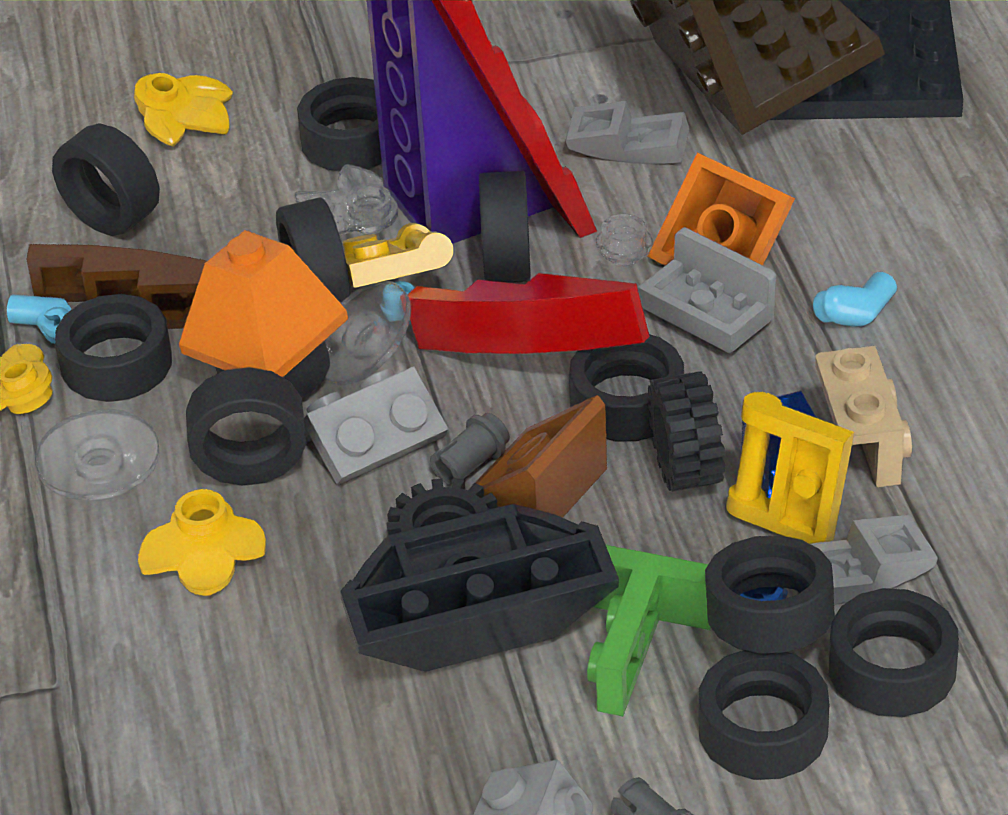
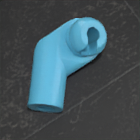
(39, 311)

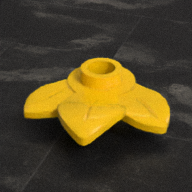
(182, 104)
(24, 379)
(201, 543)

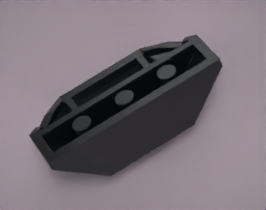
(476, 586)

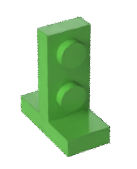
(648, 591)

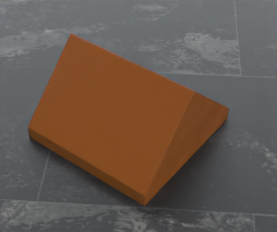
(552, 461)

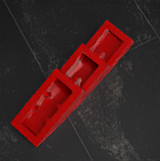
(535, 317)

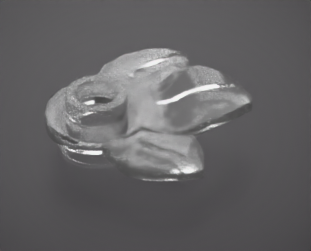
(358, 202)

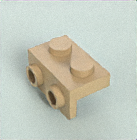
(867, 405)

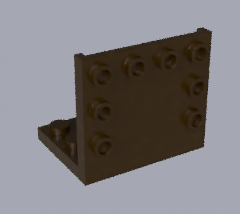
(759, 53)

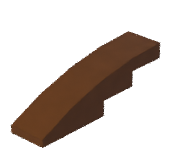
(95, 271)

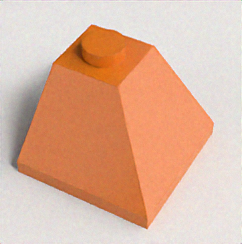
(724, 209)
(258, 308)

